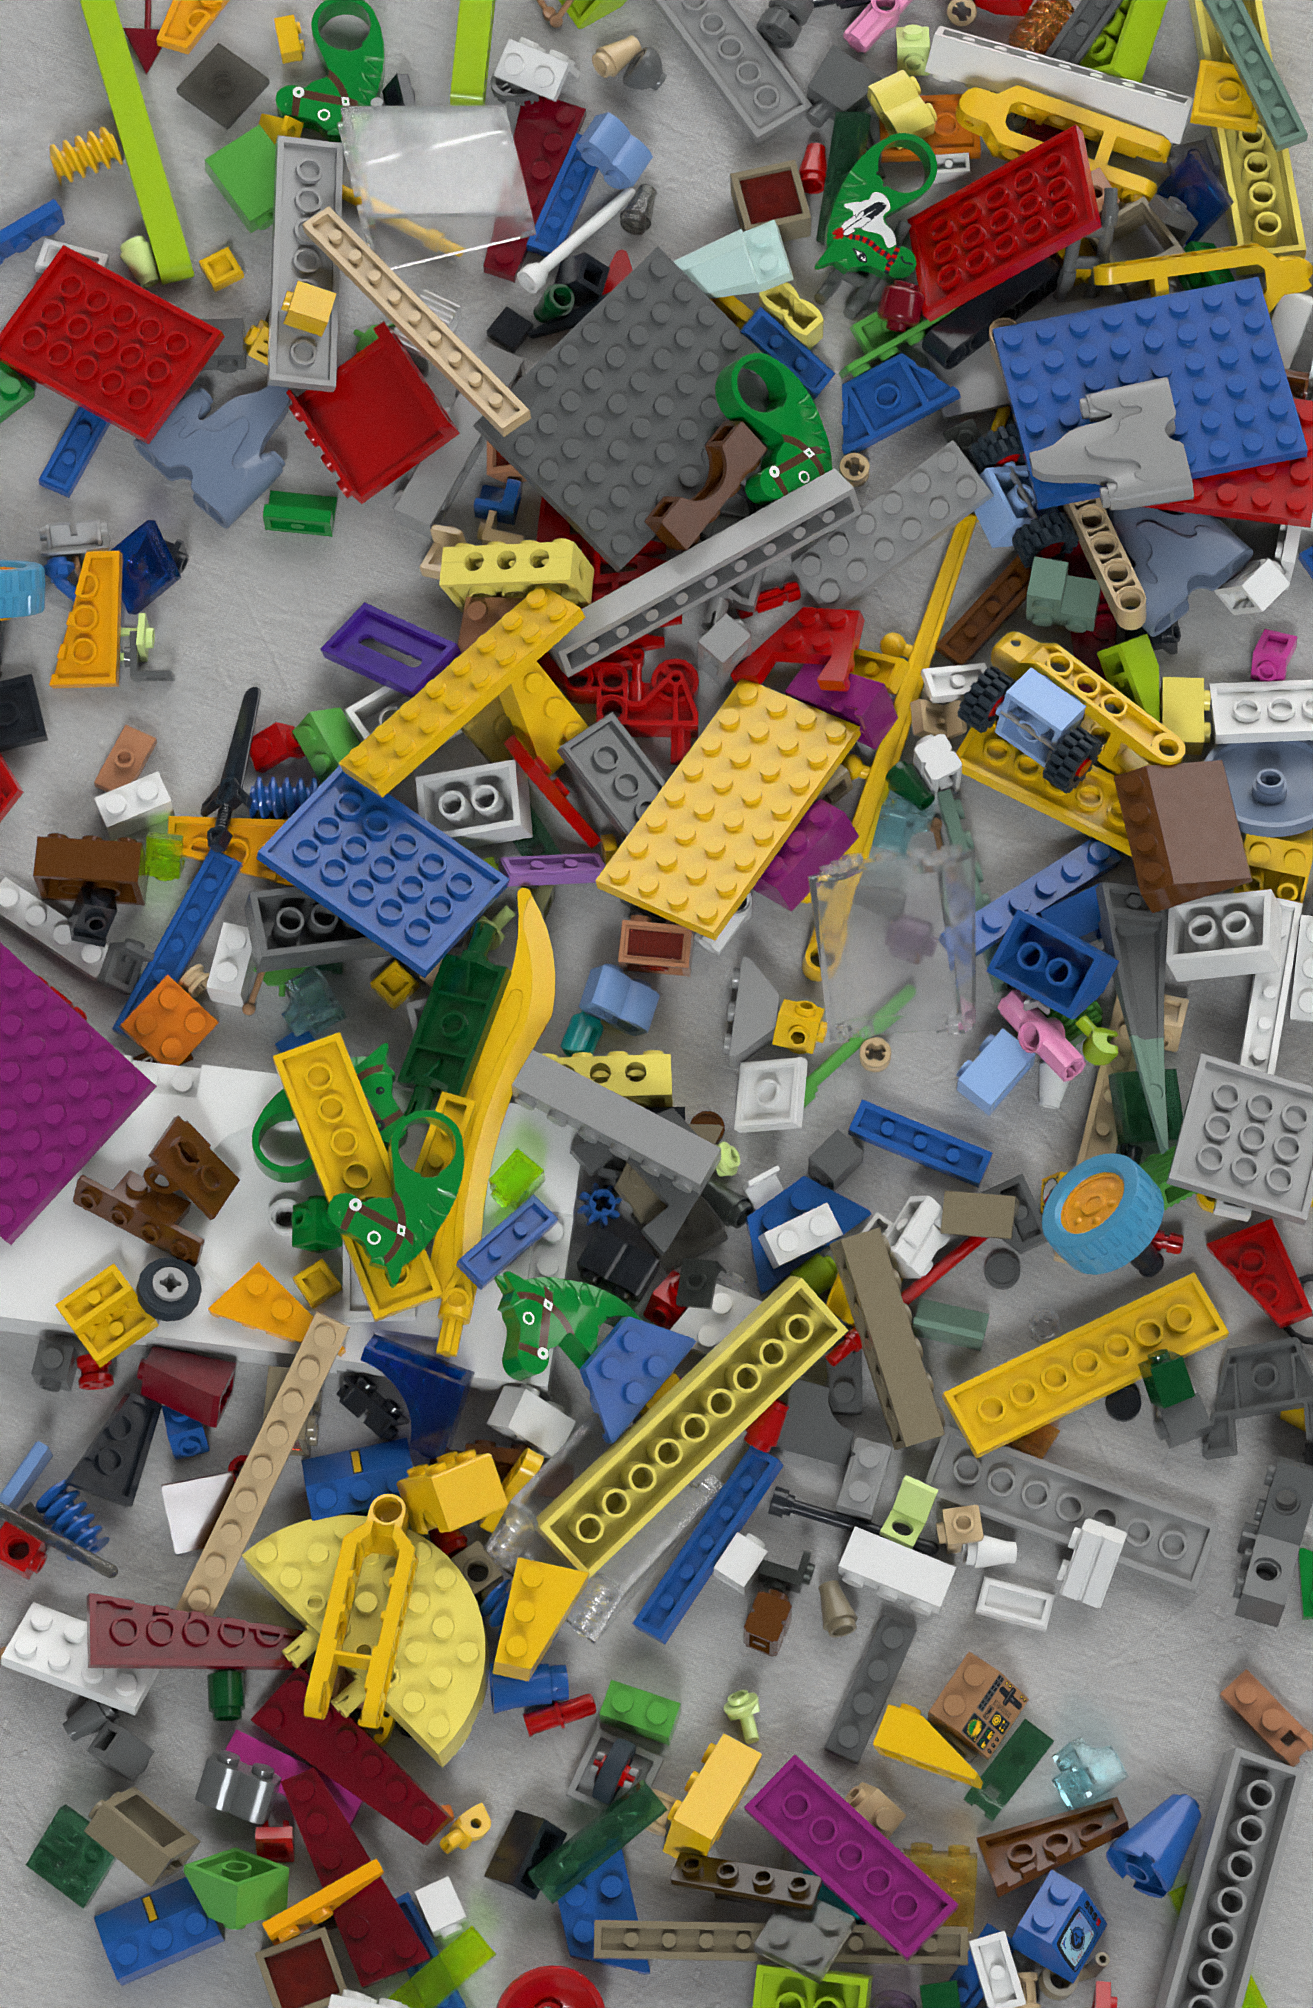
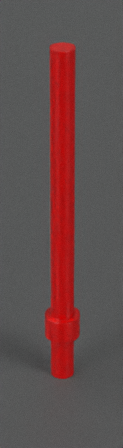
(852, 1339)

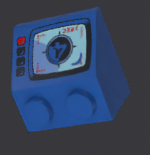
(1059, 1927)

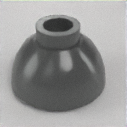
(645, 71)

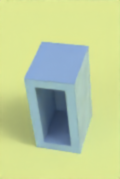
(994, 1071)

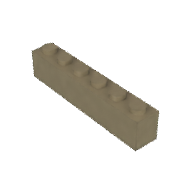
(887, 1338)

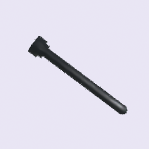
(785, 1504)

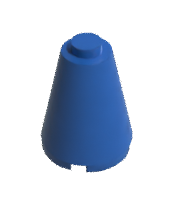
(1156, 1845)

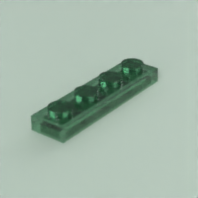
(846, 148)
(597, 1841)

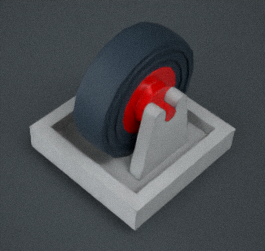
(610, 1770)

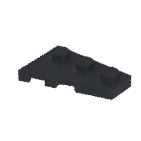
(119, 1452)

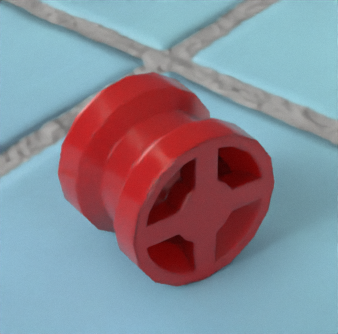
(92, 1375)

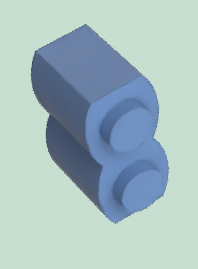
(614, 151)
(619, 1000)

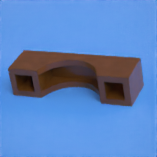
(732, 455)

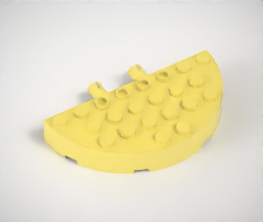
(443, 1643)

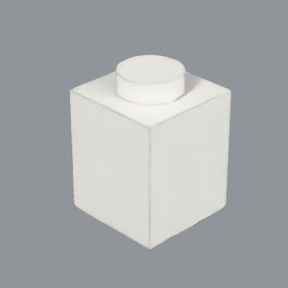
(741, 1562)
(442, 1908)

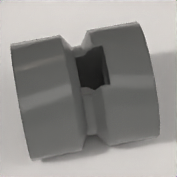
(784, 21)

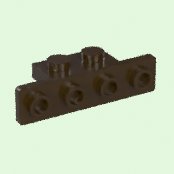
(746, 1882)

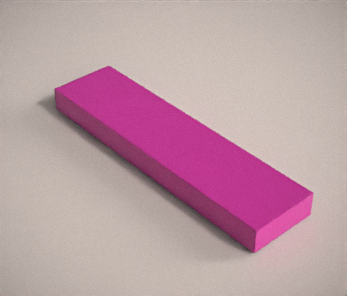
(255, 1751)

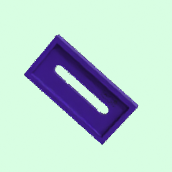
(398, 634)

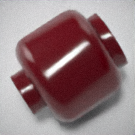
(900, 305)

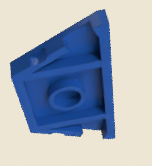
(889, 401)
(787, 1205)
(630, 1370)
(599, 1896)

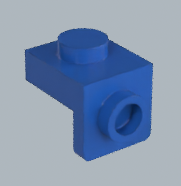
(184, 1434)

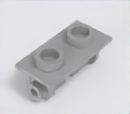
(90, 536)

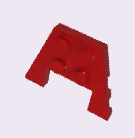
(810, 637)

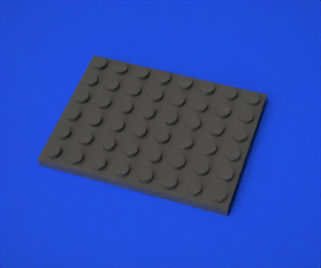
(628, 407)

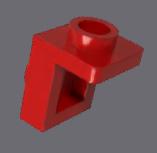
(274, 746)
(662, 1304)

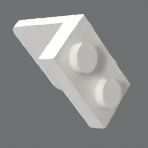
(534, 70)

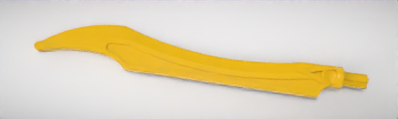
(513, 1035)

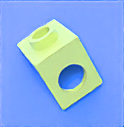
(145, 637)
(910, 1508)

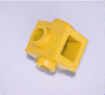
(800, 1026)

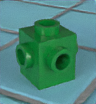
(311, 1227)

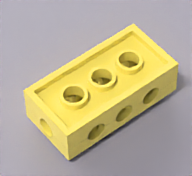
(516, 571)
(638, 1078)

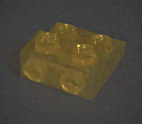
(954, 1873)

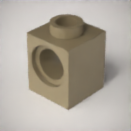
(474, 1557)

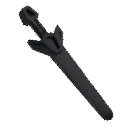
(230, 791)

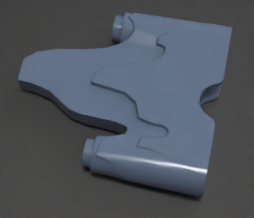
(222, 451)
(1176, 557)

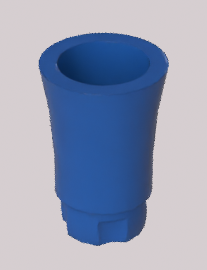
(545, 1685)

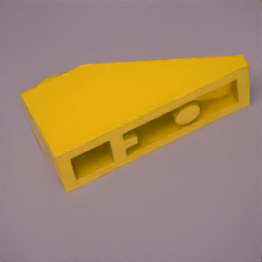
(914, 1741)

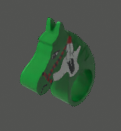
(856, 225)

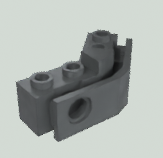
(1274, 1544)

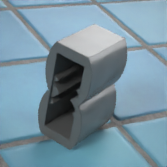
(238, 1787)

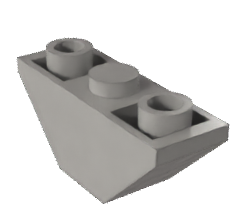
(752, 1013)

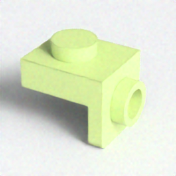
(912, 49)

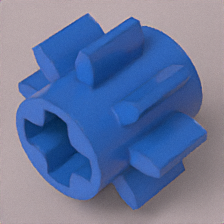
(590, 1203)

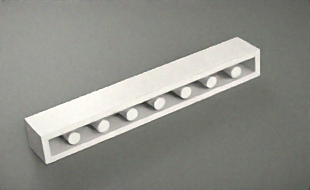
(1000, 67)

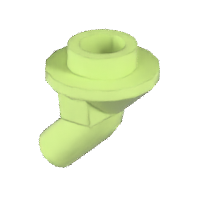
(498, 922)
(729, 1160)
(742, 1706)

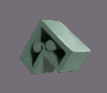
(1061, 598)

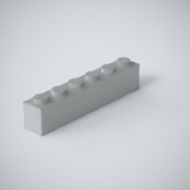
(441, 475)
(616, 1123)

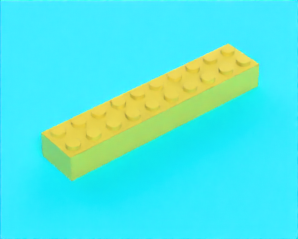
(1250, 168)
(689, 1426)

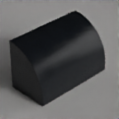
(523, 1847)

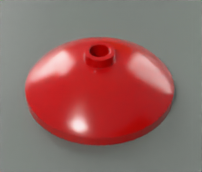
(551, 1987)

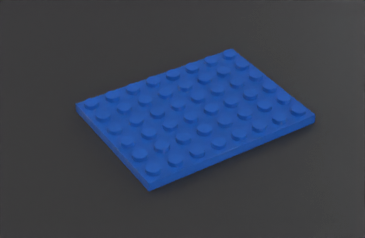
(1206, 341)

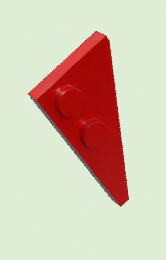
(554, 790)

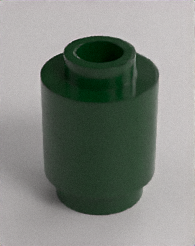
(226, 1694)

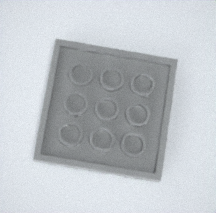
(1247, 1140)

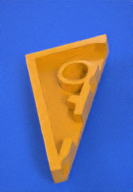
(265, 1305)
(320, 1905)

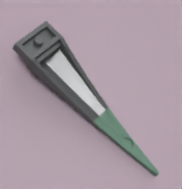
(1140, 944)

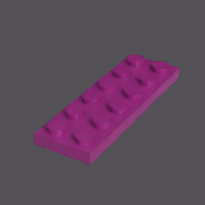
(851, 1857)

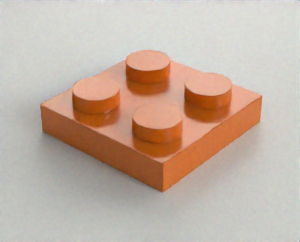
(168, 1023)

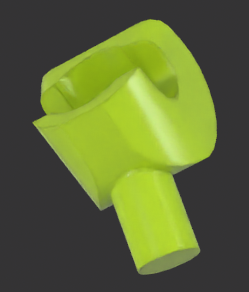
(1097, 1045)

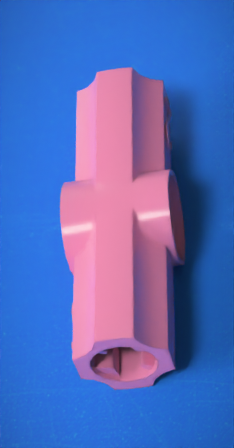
(873, 23)
(1042, 1036)

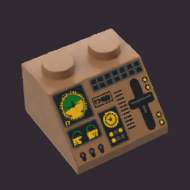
(978, 1706)

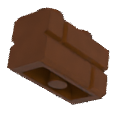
(768, 1622)

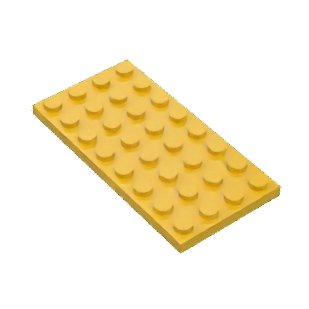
(728, 808)

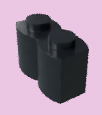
(617, 1265)

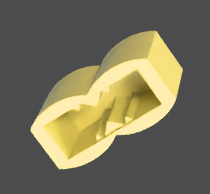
(900, 106)
(794, 314)

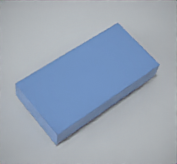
(26, 1475)

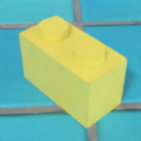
(1183, 710)

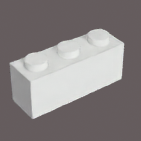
(896, 1571)

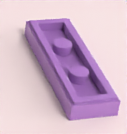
(551, 869)

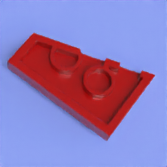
(1264, 1271)

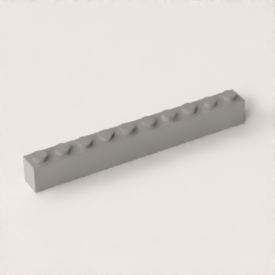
(707, 570)

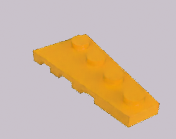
(187, 23)
(94, 626)
(247, 840)

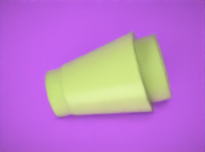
(140, 260)

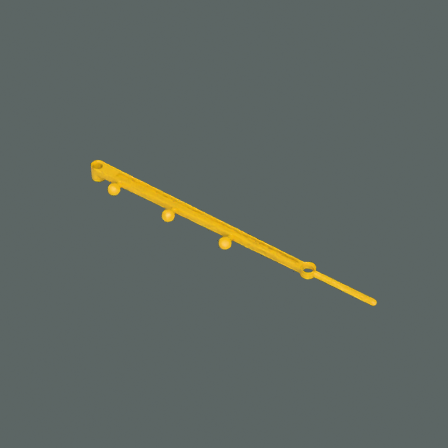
(919, 657)

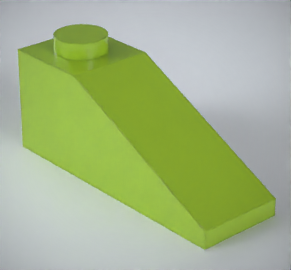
(1134, 672)

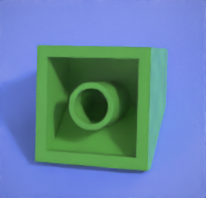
(239, 1887)

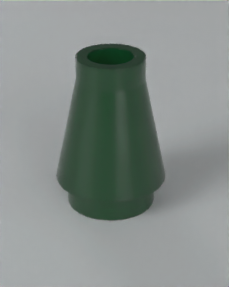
(554, 303)
(908, 784)

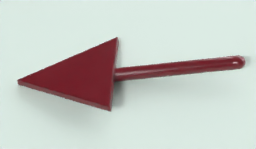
(144, 40)

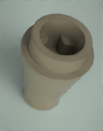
(837, 1613)

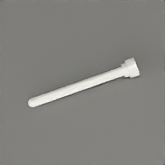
(534, 275)

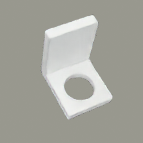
(763, 1188)

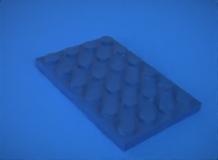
(383, 870)

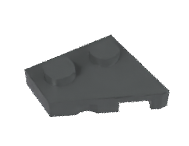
(1028, 1224)

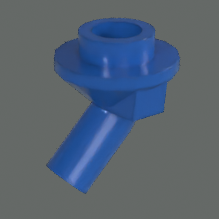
(58, 571)

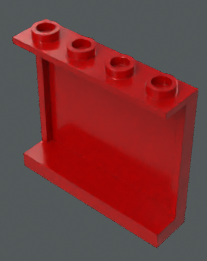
(376, 418)

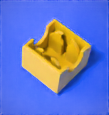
(452, 1492)

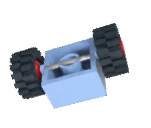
(1012, 513)
(1036, 720)

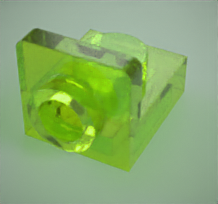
(164, 856)

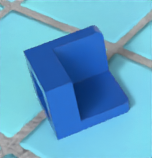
(502, 500)

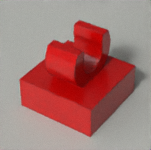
(275, 1842)

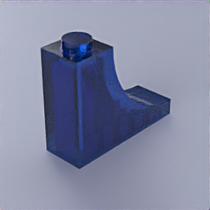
(431, 1389)

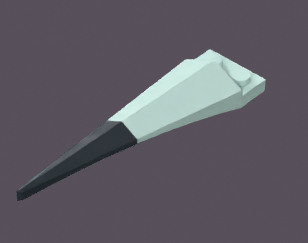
(724, 268)

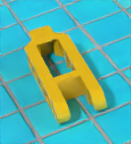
(988, 116)
(1282, 273)
(1131, 735)
(384, 1535)

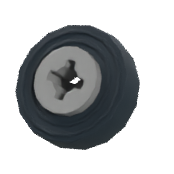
(159, 1298)

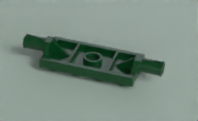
(454, 1023)

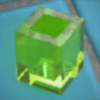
(516, 1180)

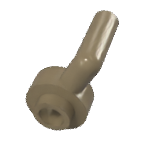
(1088, 1971)

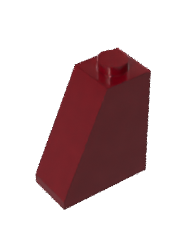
(188, 1383)

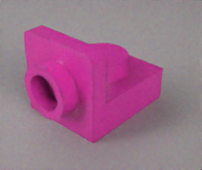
(1272, 656)

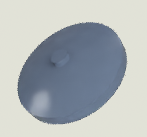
(1270, 785)

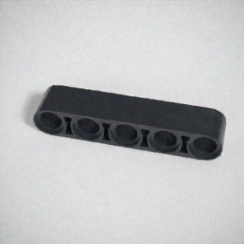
(969, 325)

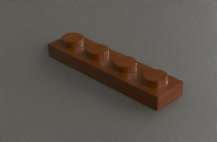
(986, 615)

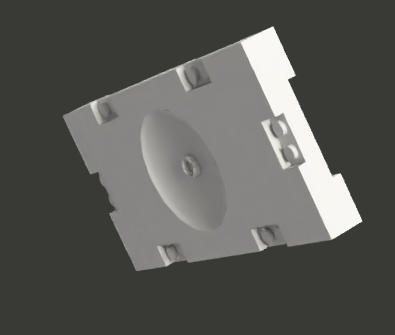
(223, 1104)

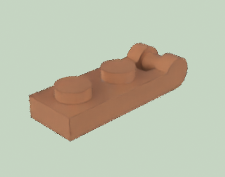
(1267, 1718)

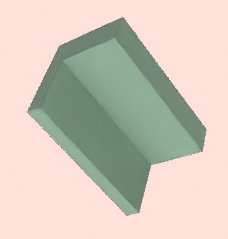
(950, 1324)

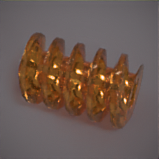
(1041, 25)

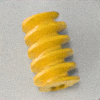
(84, 155)

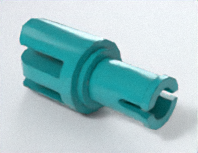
(582, 1034)

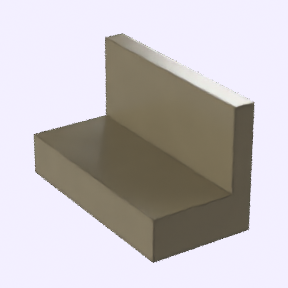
(979, 1214)

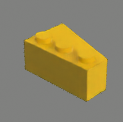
(541, 715)
(534, 1614)
(711, 1797)

